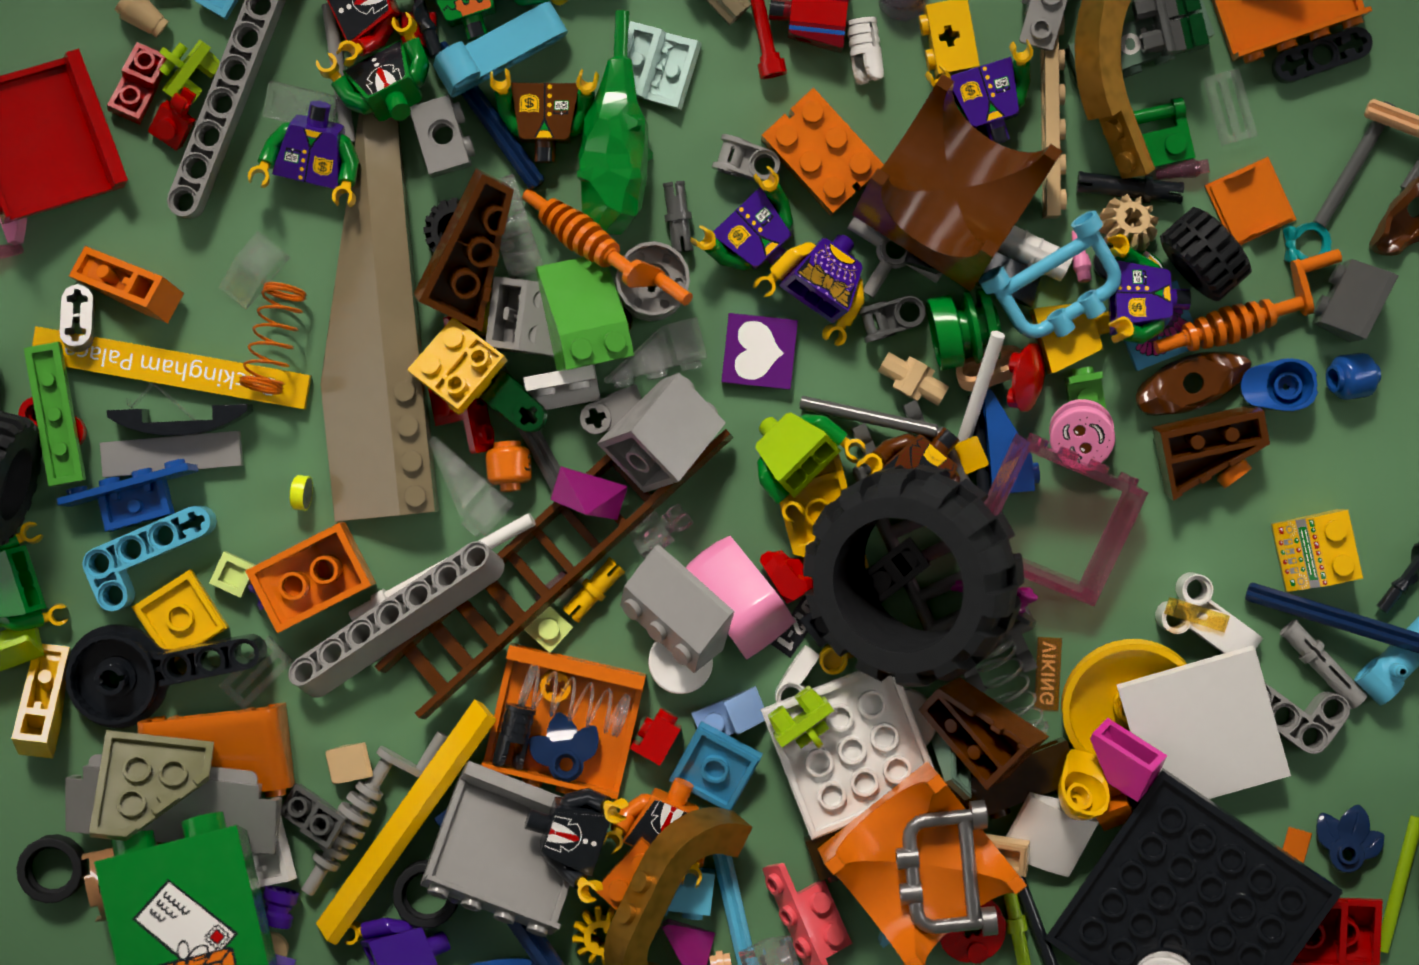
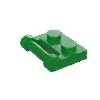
(1172, 143)

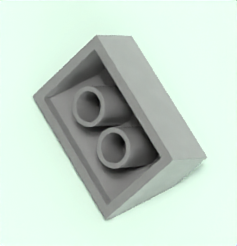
(677, 609)

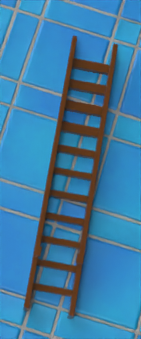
(522, 619)

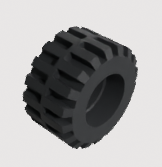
(1205, 254)

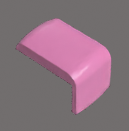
(758, 609)

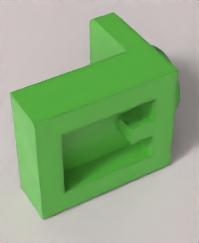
(1085, 385)

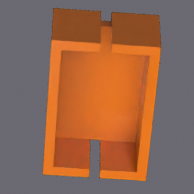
(822, 151)

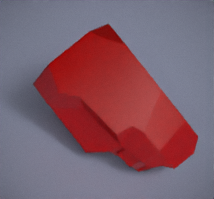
(786, 574)

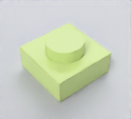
(231, 574)
(549, 628)

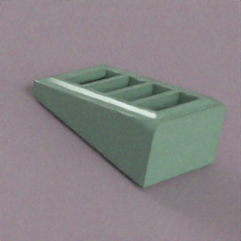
(952, 768)

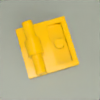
(457, 365)

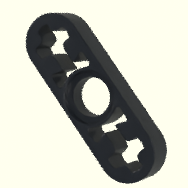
(1342, 38)

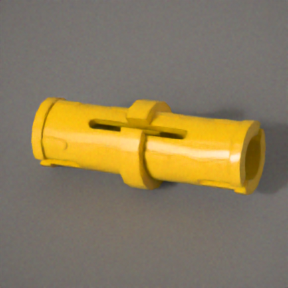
(593, 589)

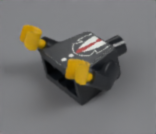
(575, 835)

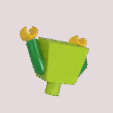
(796, 452)

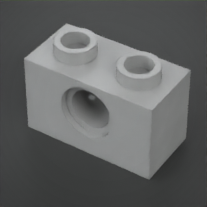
(429, 118)

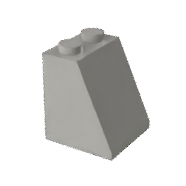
(663, 434)

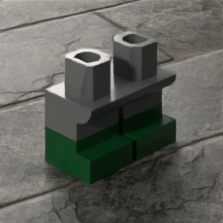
(1171, 36)

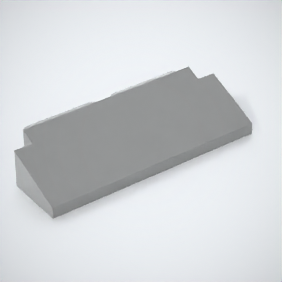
(227, 791)

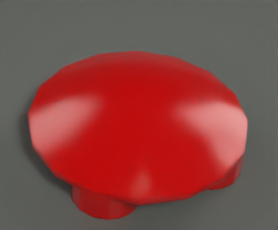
(1028, 377)

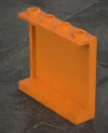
(1266, 24)
(607, 766)

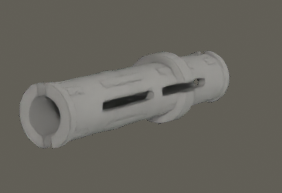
(1315, 655)

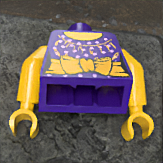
(824, 280)

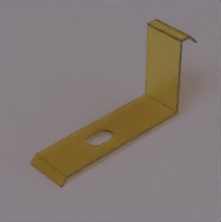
(1189, 612)

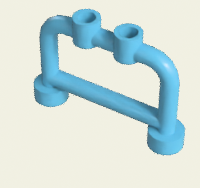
(1090, 302)

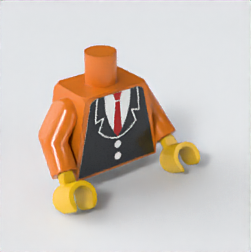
(651, 814)

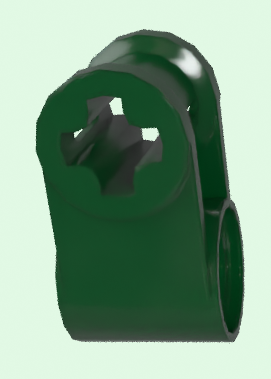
(510, 401)

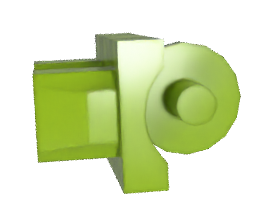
(198, 57)
(814, 709)

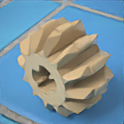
(1130, 220)

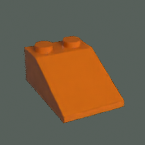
(310, 576)

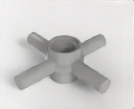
(886, 263)

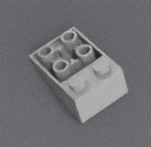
(517, 318)

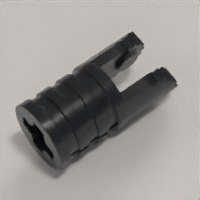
(514, 729)

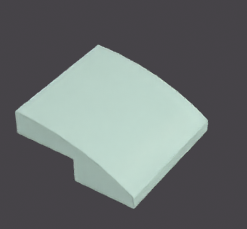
(661, 64)

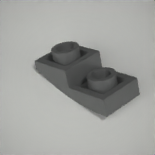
(313, 815)

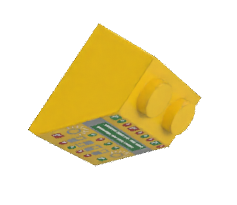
(1317, 550)

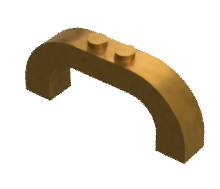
(660, 874)

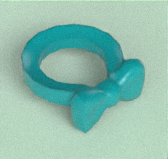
(1291, 234)

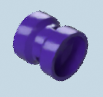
(279, 903)

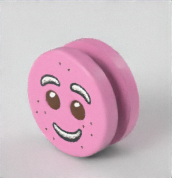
(1084, 429)

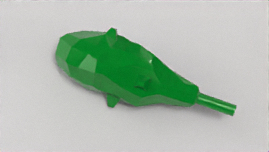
(614, 143)

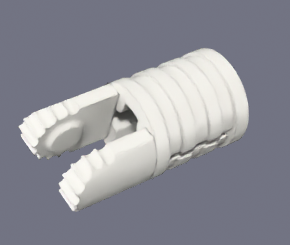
(865, 49)

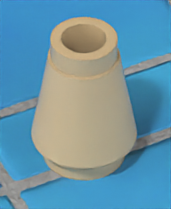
(142, 15)

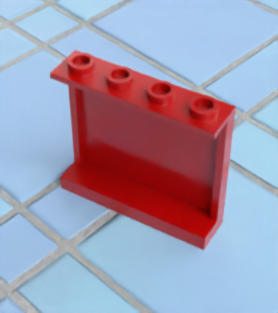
(53, 140)

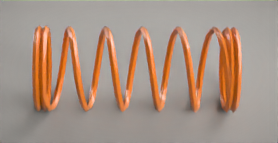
(271, 386)

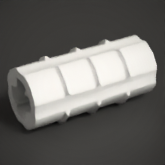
(1031, 249)

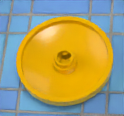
(1091, 687)

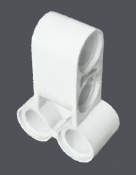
(1236, 634)

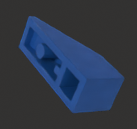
(999, 437)

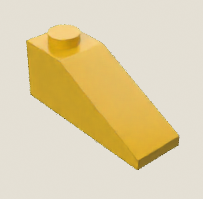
(42, 704)

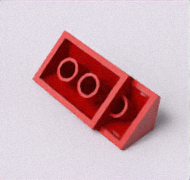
(1346, 935)

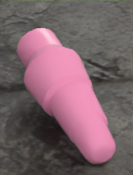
(1081, 264)

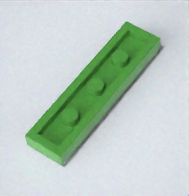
(54, 414)

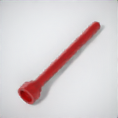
(771, 63)

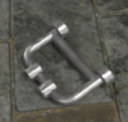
(908, 859)

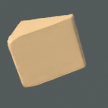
(349, 763)

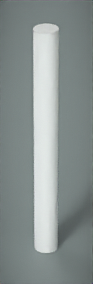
(981, 385)

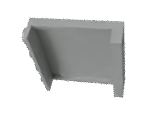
(490, 857)

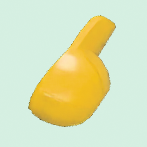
(1083, 786)

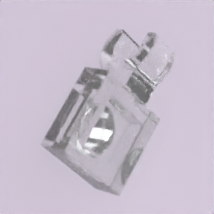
(658, 529)

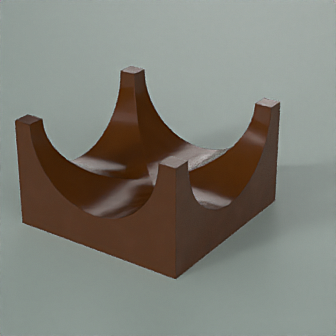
(951, 190)

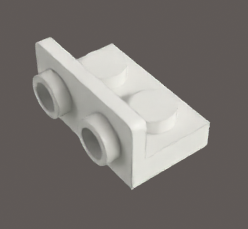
(564, 387)

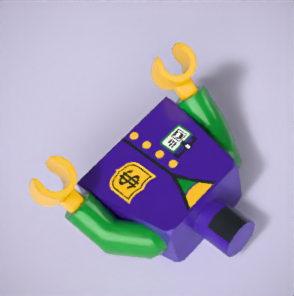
(992, 91)
(311, 152)
(753, 230)
(1144, 297)

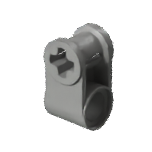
(743, 158)
(614, 407)

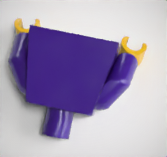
(398, 942)

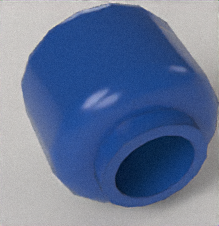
(1353, 376)

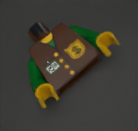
(544, 111)

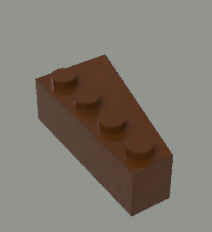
(468, 252)

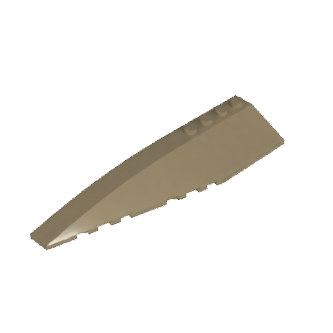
(369, 399)

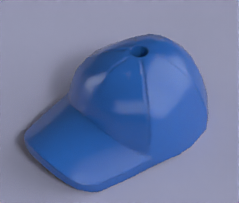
(1264, 385)

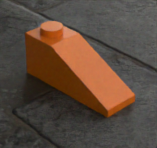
(127, 284)

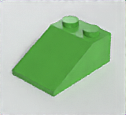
(583, 314)

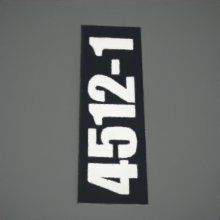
(792, 637)

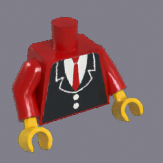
(364, 25)

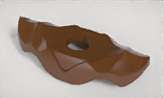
(1397, 227)
(1165, 392)

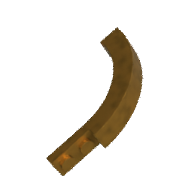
(1103, 86)

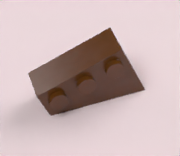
(1206, 444)
(981, 731)

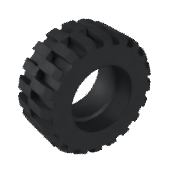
(18, 471)

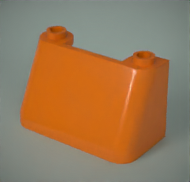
(242, 740)

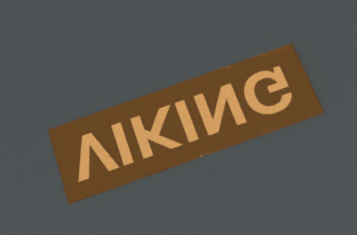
(1048, 673)

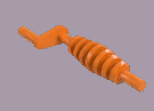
(590, 241)
(1243, 320)

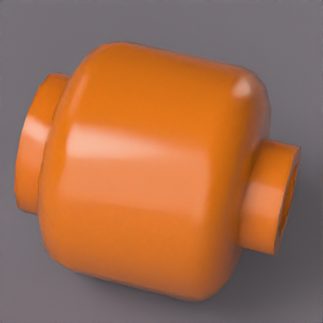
(508, 465)

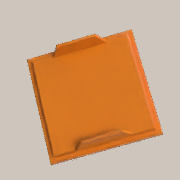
(1251, 201)

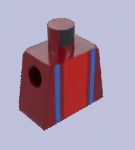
(813, 21)

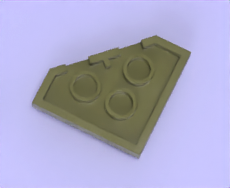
(144, 779)

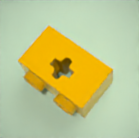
(956, 19)

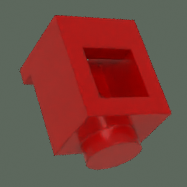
(657, 736)

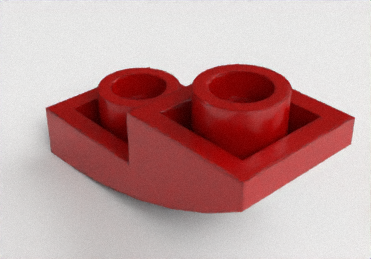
(138, 83)

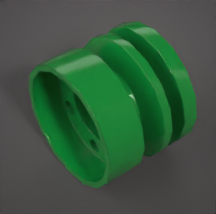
(961, 329)

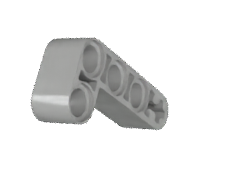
(1312, 716)

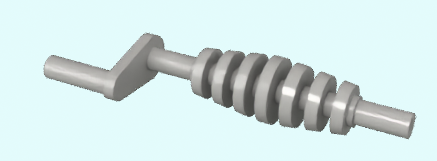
(363, 803)

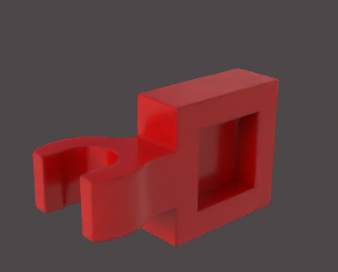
(172, 121)

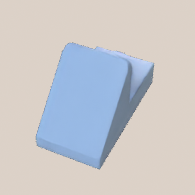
(733, 713)

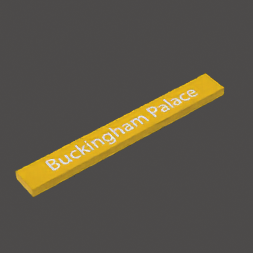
(178, 369)

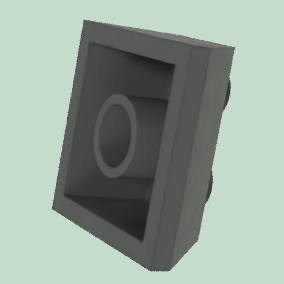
(1353, 299)

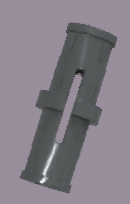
(678, 216)

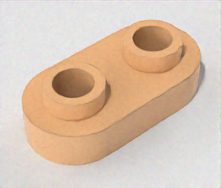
(968, 373)

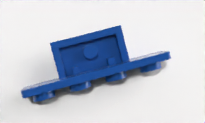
(133, 499)

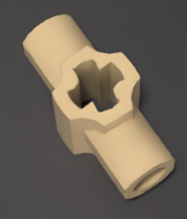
(913, 378)

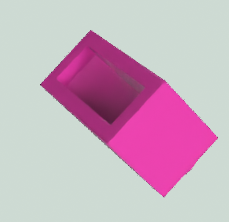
(1126, 759)

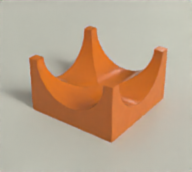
(866, 862)

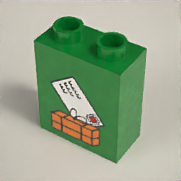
(186, 898)

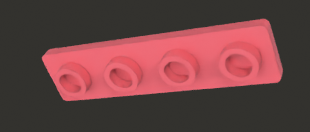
(808, 915)

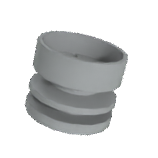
(656, 304)

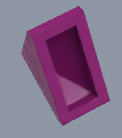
(588, 493)
(689, 942)

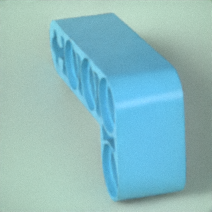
(469, 65)
(150, 548)

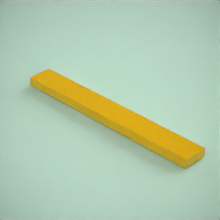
(405, 822)

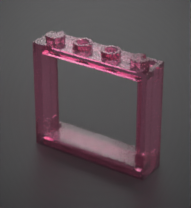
(1114, 535)

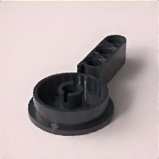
(145, 671)

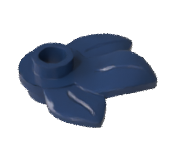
(562, 742)
(1349, 833)

